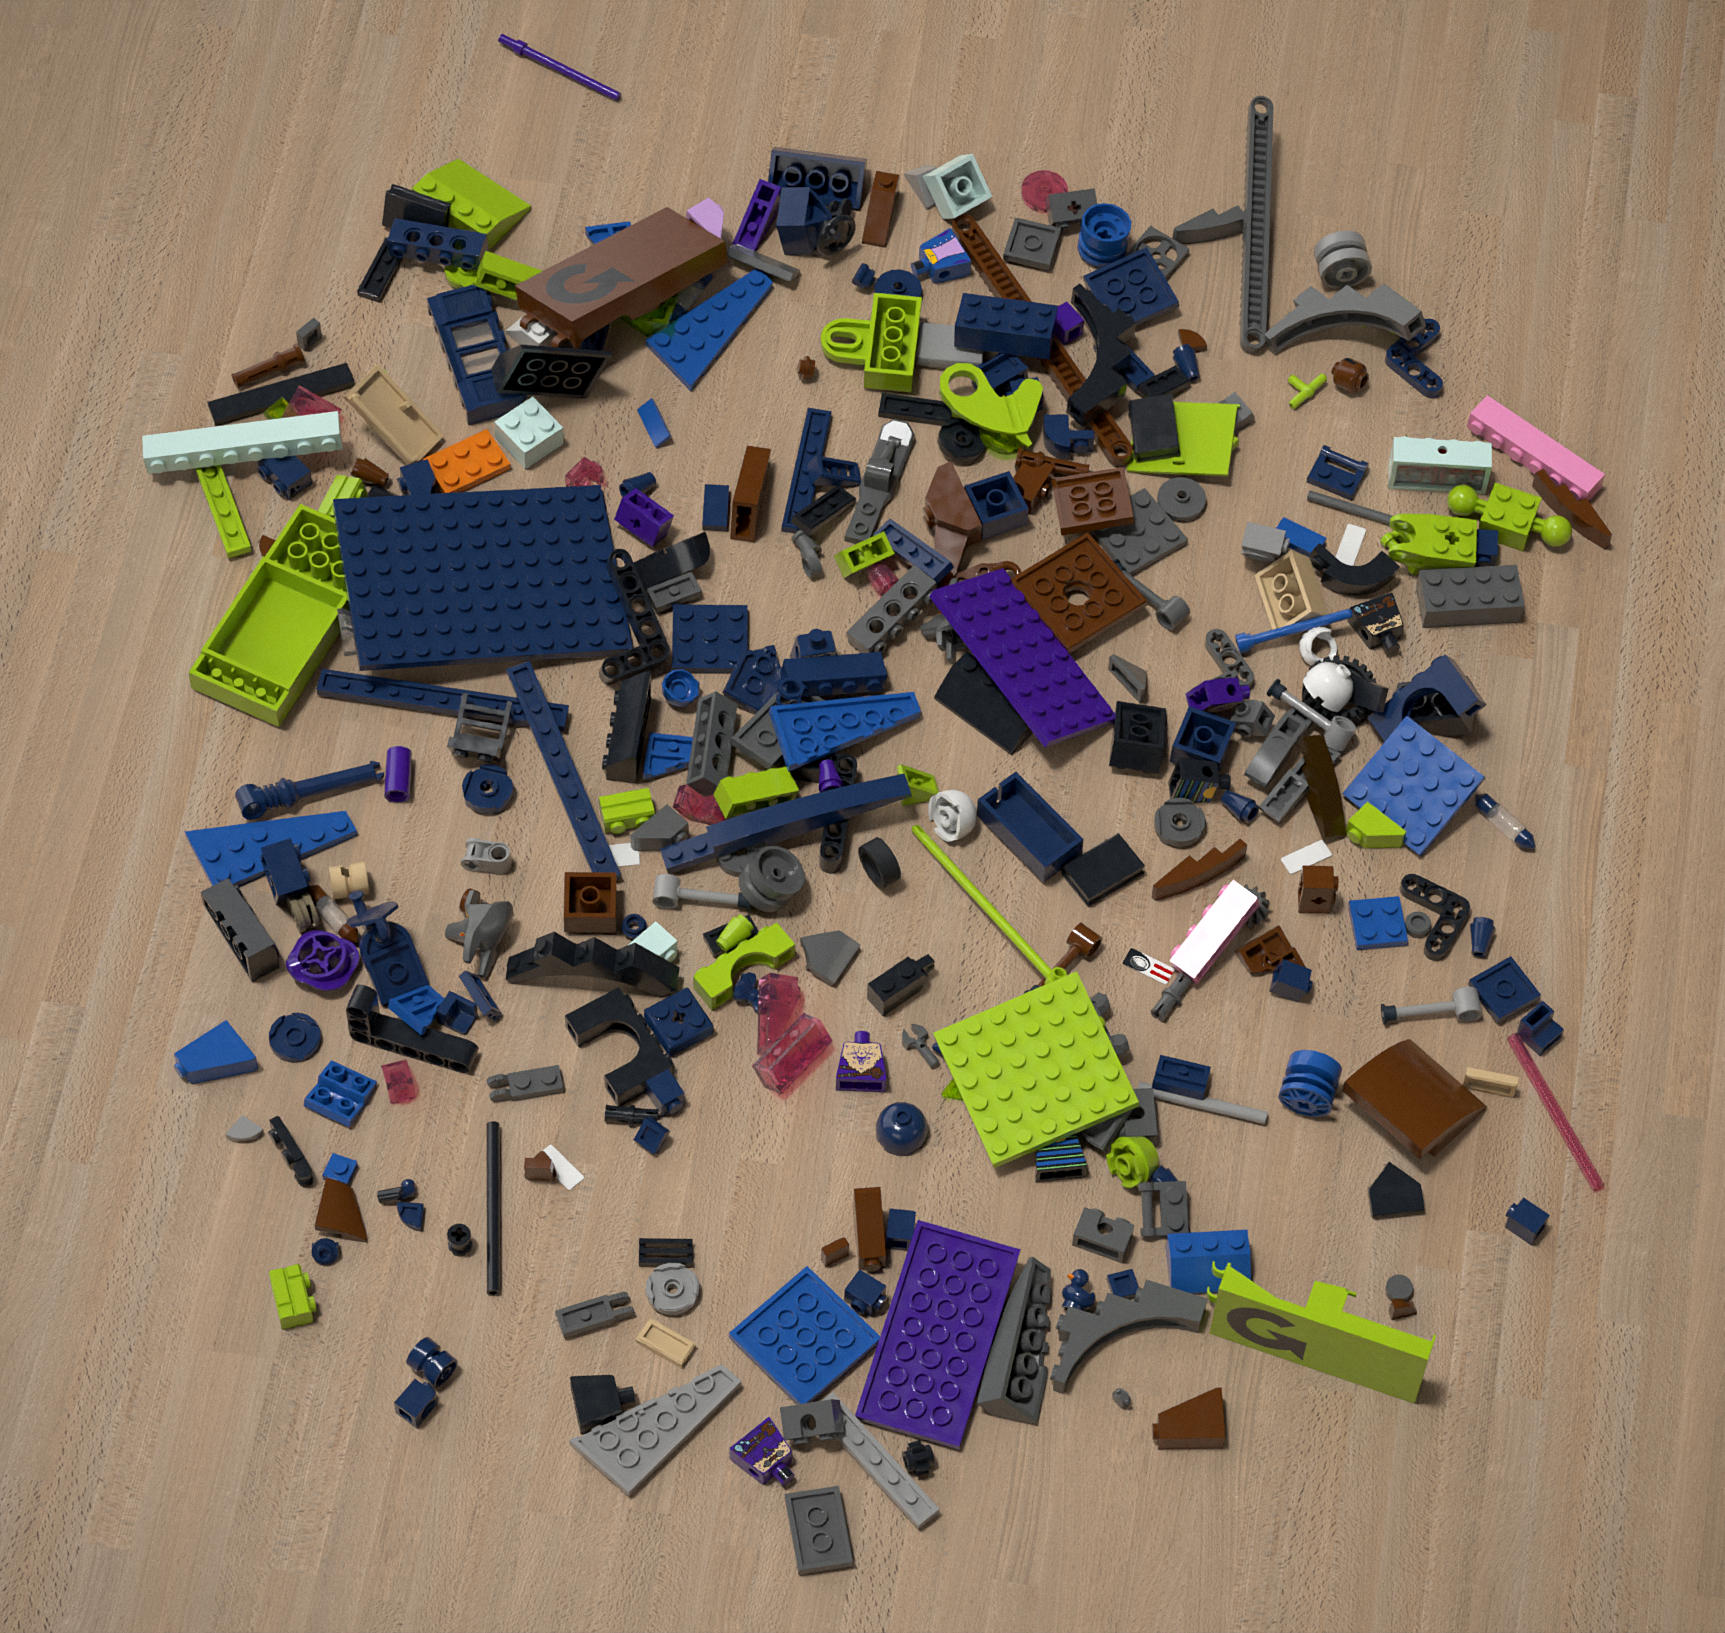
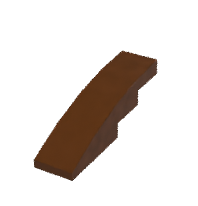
(1579, 513)
(1195, 873)

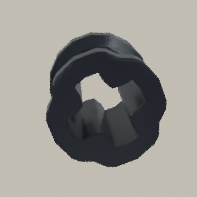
(462, 1232)

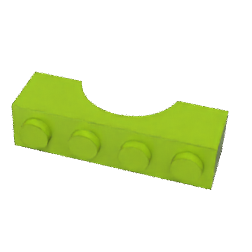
(768, 948)

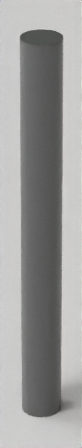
(1349, 507)

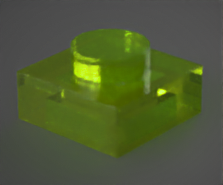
(276, 410)

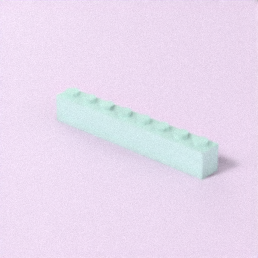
(242, 442)

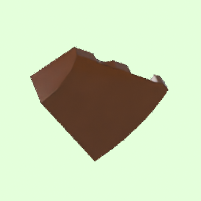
(1267, 952)
(340, 1212)

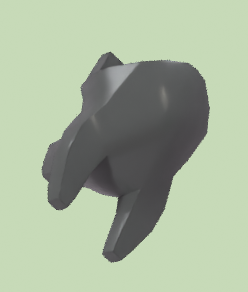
(941, 629)
(481, 930)

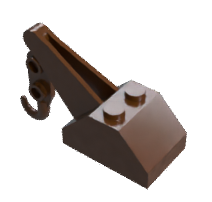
(955, 525)

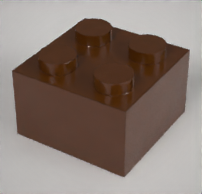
(590, 902)

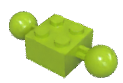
(1511, 514)

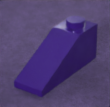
(759, 215)

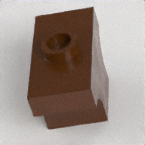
(1034, 483)

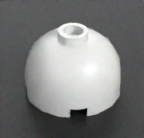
(1331, 684)
(953, 814)

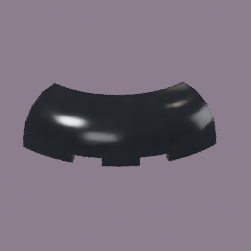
(675, 561)

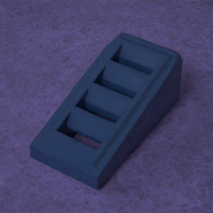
(819, 475)

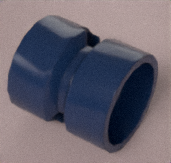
(429, 1360)

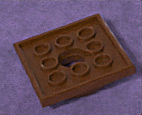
(1085, 568)

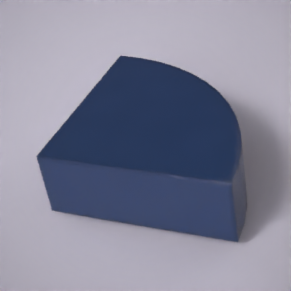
(411, 1214)

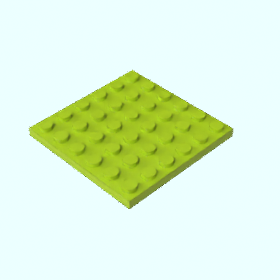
(1036, 1069)

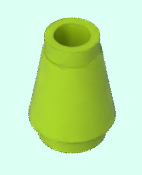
(735, 932)

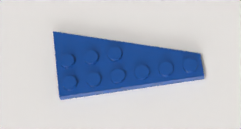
(825, 727)
(236, 849)

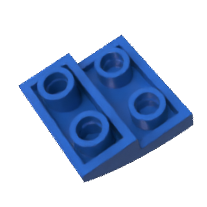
(340, 1093)

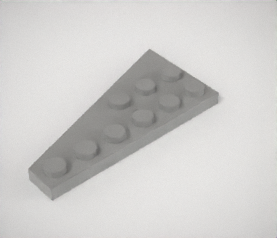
(648, 1434)

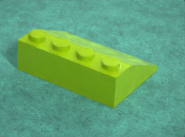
(475, 200)

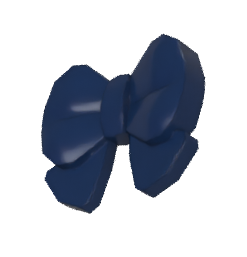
(745, 990)

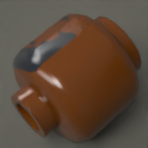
(1350, 375)

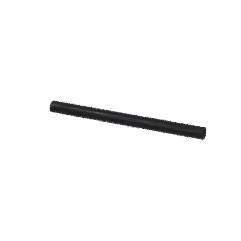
(493, 1207)

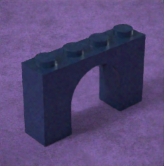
(1441, 677)

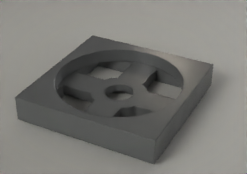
(1166, 243)

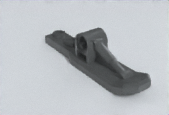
(880, 478)

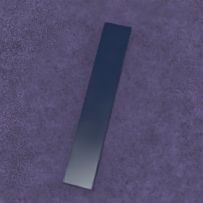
(811, 444)

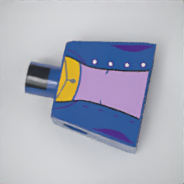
(942, 258)

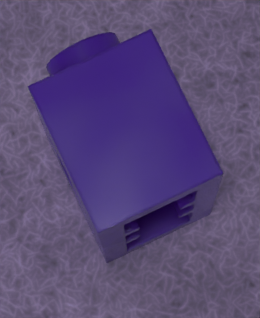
(644, 517)

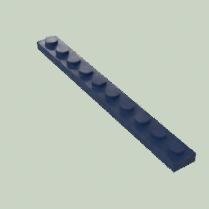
(424, 697)
(561, 769)

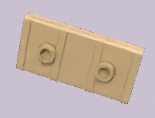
(393, 415)

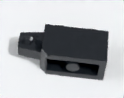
(899, 983)

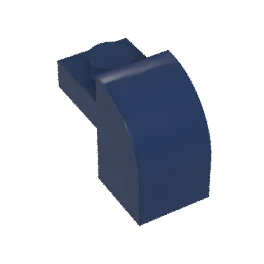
(1061, 441)

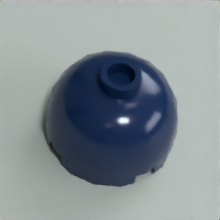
(901, 1128)

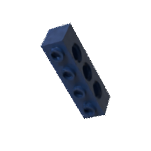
(437, 244)

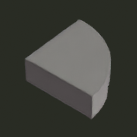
(244, 1130)

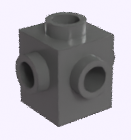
(1252, 718)

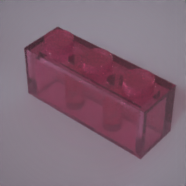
(792, 1053)

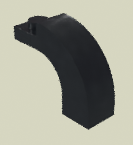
(1353, 579)

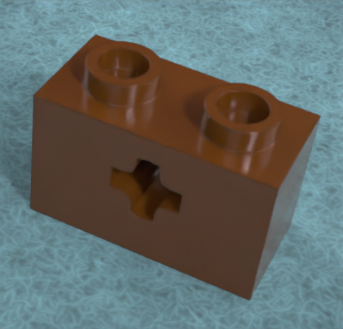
(1317, 889)

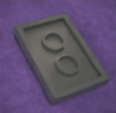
(818, 1530)

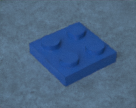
(1377, 923)

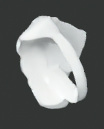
(1306, 642)

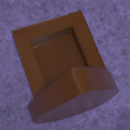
(540, 1168)

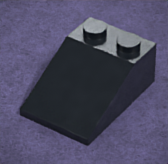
(1438, 716)
(1137, 737)

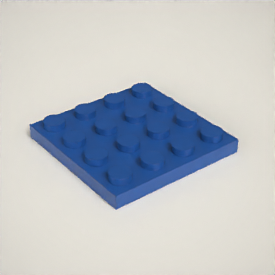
(1415, 784)
(804, 1337)

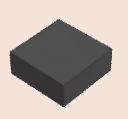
(309, 334)

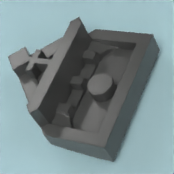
(828, 954)

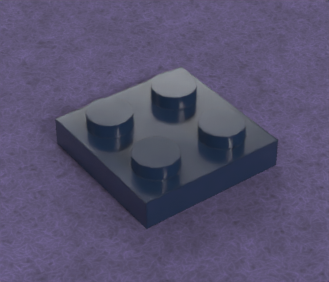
(1504, 989)

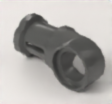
(809, 553)

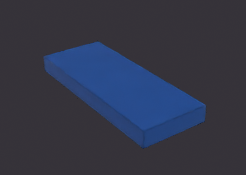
(654, 423)

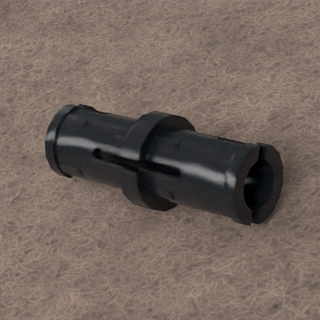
(629, 1114)

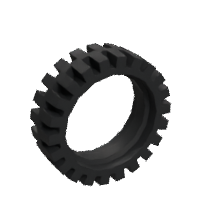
(1354, 714)

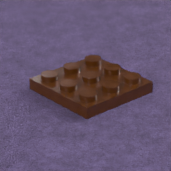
(1092, 501)

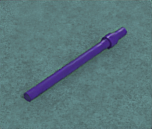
(521, 48)

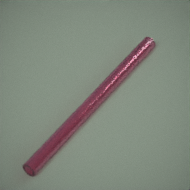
(1555, 1112)

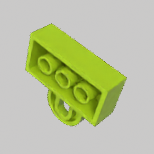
(883, 345)

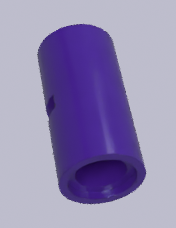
(398, 774)

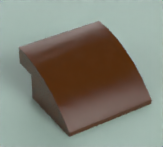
(1413, 1098)

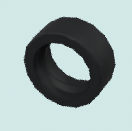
(879, 862)

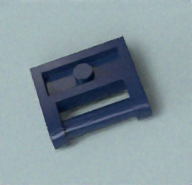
(1336, 479)

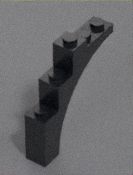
(1110, 333)
(594, 958)

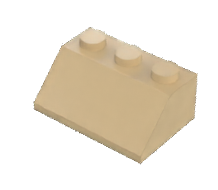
(1290, 591)

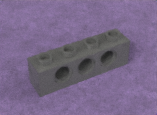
(894, 600)
(711, 743)

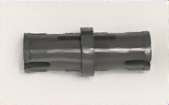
(1171, 996)

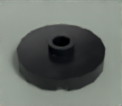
(960, 440)

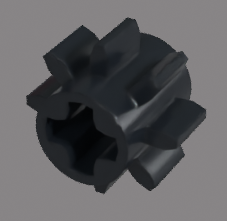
(918, 1458)

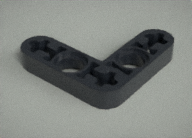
(1444, 908)

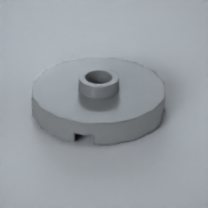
(672, 1276)

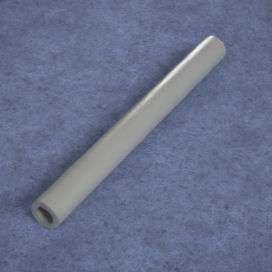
(1211, 1105)

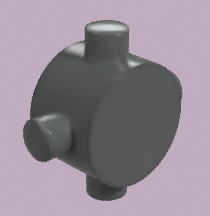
(1121, 1397)

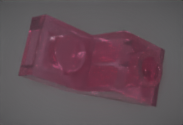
(696, 807)

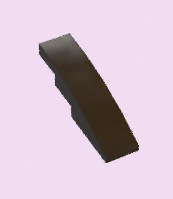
(1324, 788)

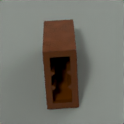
(869, 1228)
(1192, 1424)

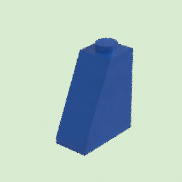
(215, 1056)

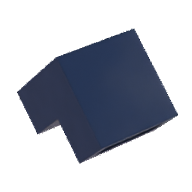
(1539, 1029)

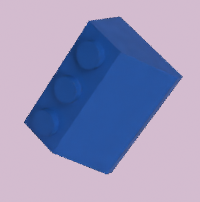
(1193, 1253)

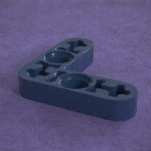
(1409, 360)

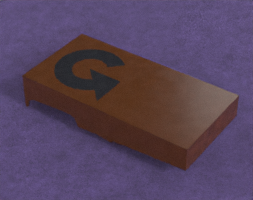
(620, 276)

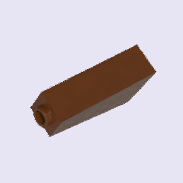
(750, 493)

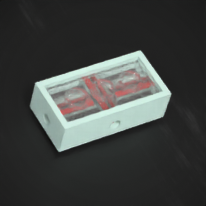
(1439, 464)

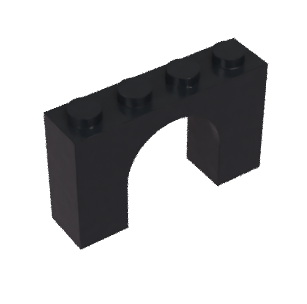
(616, 1014)

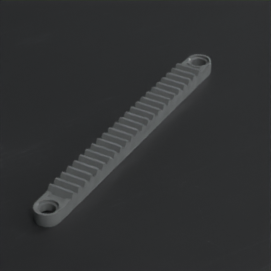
(1256, 224)

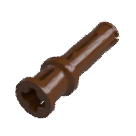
(278, 362)
(1060, 466)

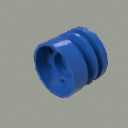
(1103, 234)
(1310, 1083)

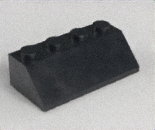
(980, 703)
(629, 729)

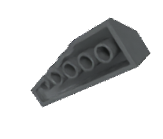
(1015, 1363)

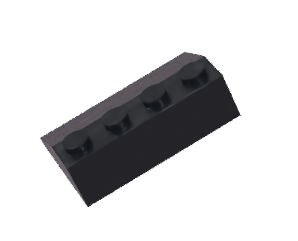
(548, 371)

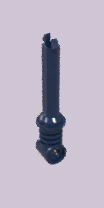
(255, 800)

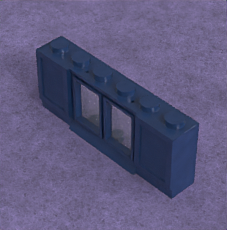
(471, 347)

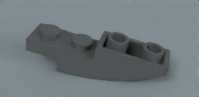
(1278, 747)

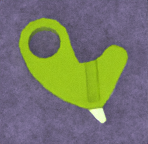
(987, 410)

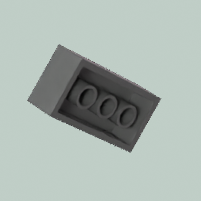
(1469, 596)

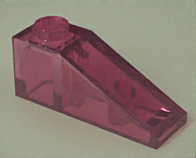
(775, 1005)

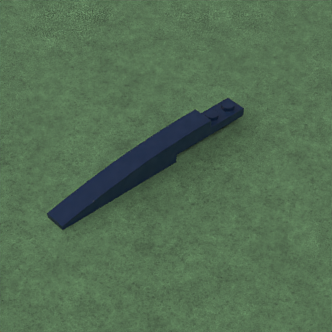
(785, 820)

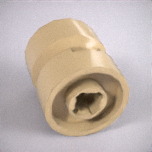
(348, 879)

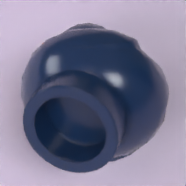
(1076, 1296)

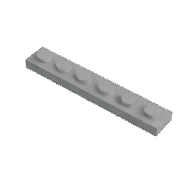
(884, 1469)

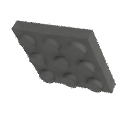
(1146, 540)

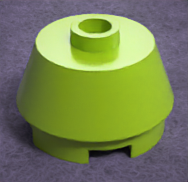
(1132, 1160)

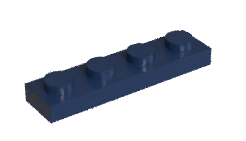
(915, 551)

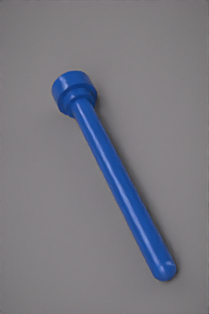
(1247, 641)

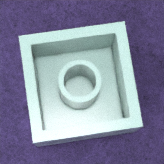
(957, 186)
(529, 432)

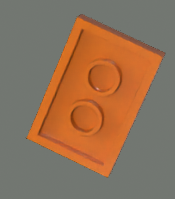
(468, 463)

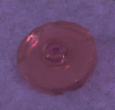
(1033, 185)

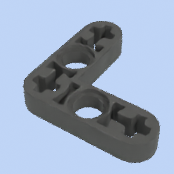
(1228, 649)

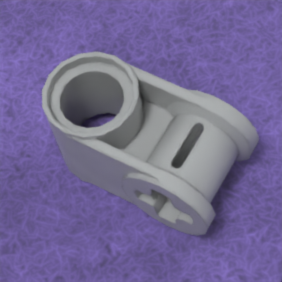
(485, 856)

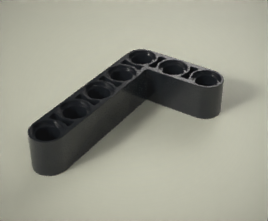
(636, 620)
(831, 845)
(396, 1036)

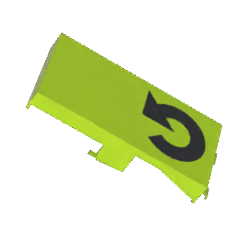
(1320, 1335)

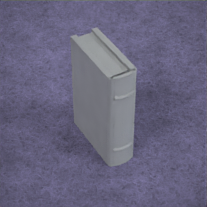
(938, 350)

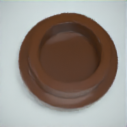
(806, 368)

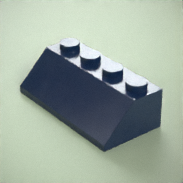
(826, 174)

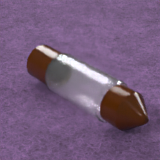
(332, 913)

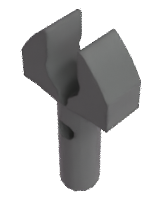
(919, 1044)

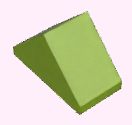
(921, 785)

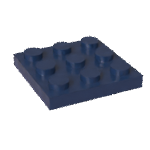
(1133, 286)
(708, 637)

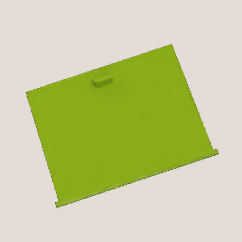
(1203, 438)

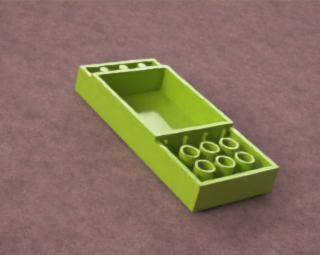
(277, 622)

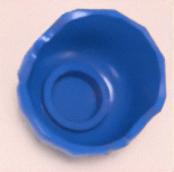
(680, 688)

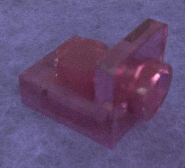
(582, 472)
(398, 1081)

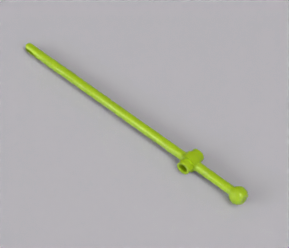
(1050, 974)

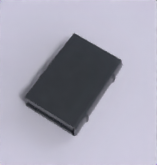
(414, 206)
(1153, 428)
(1103, 870)

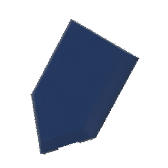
(754, 678)

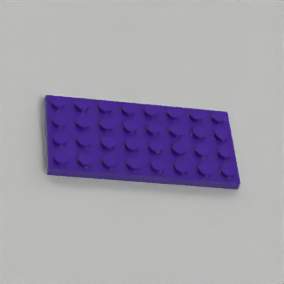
(1023, 657)
(937, 1334)

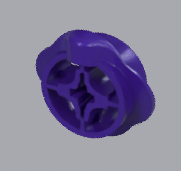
(307, 964)

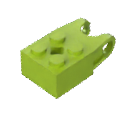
(1435, 541)

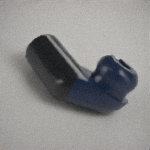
(405, 1191)

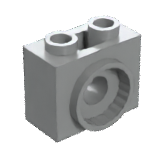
(1264, 542)

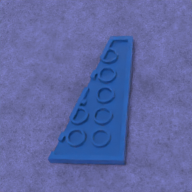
(705, 331)

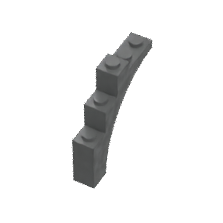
(1346, 308)
(1152, 1308)

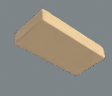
(1490, 1082)
(665, 1343)

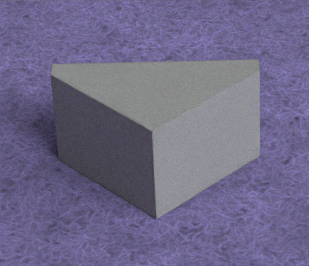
(918, 184)

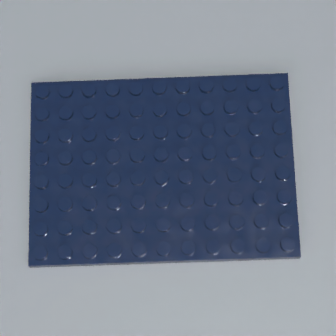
(479, 577)

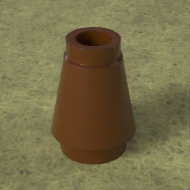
(369, 472)

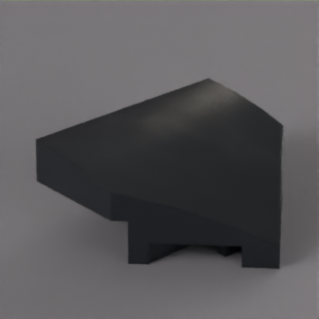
(1394, 1193)

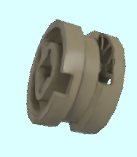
(303, 911)

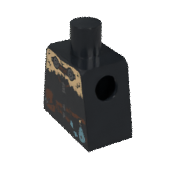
(1378, 622)

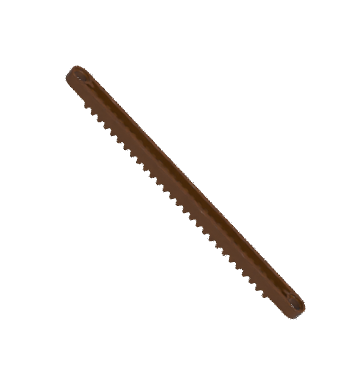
(1060, 365)

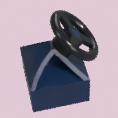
(806, 222)

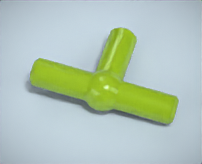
(1306, 391)

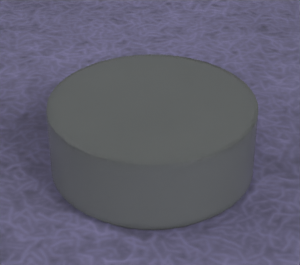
(1417, 924)
(1399, 1287)

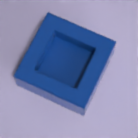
(340, 1169)

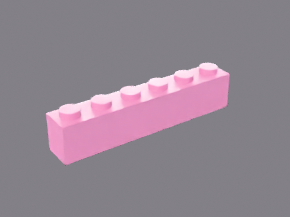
(1534, 448)

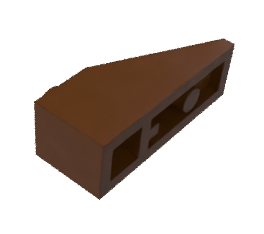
(880, 208)

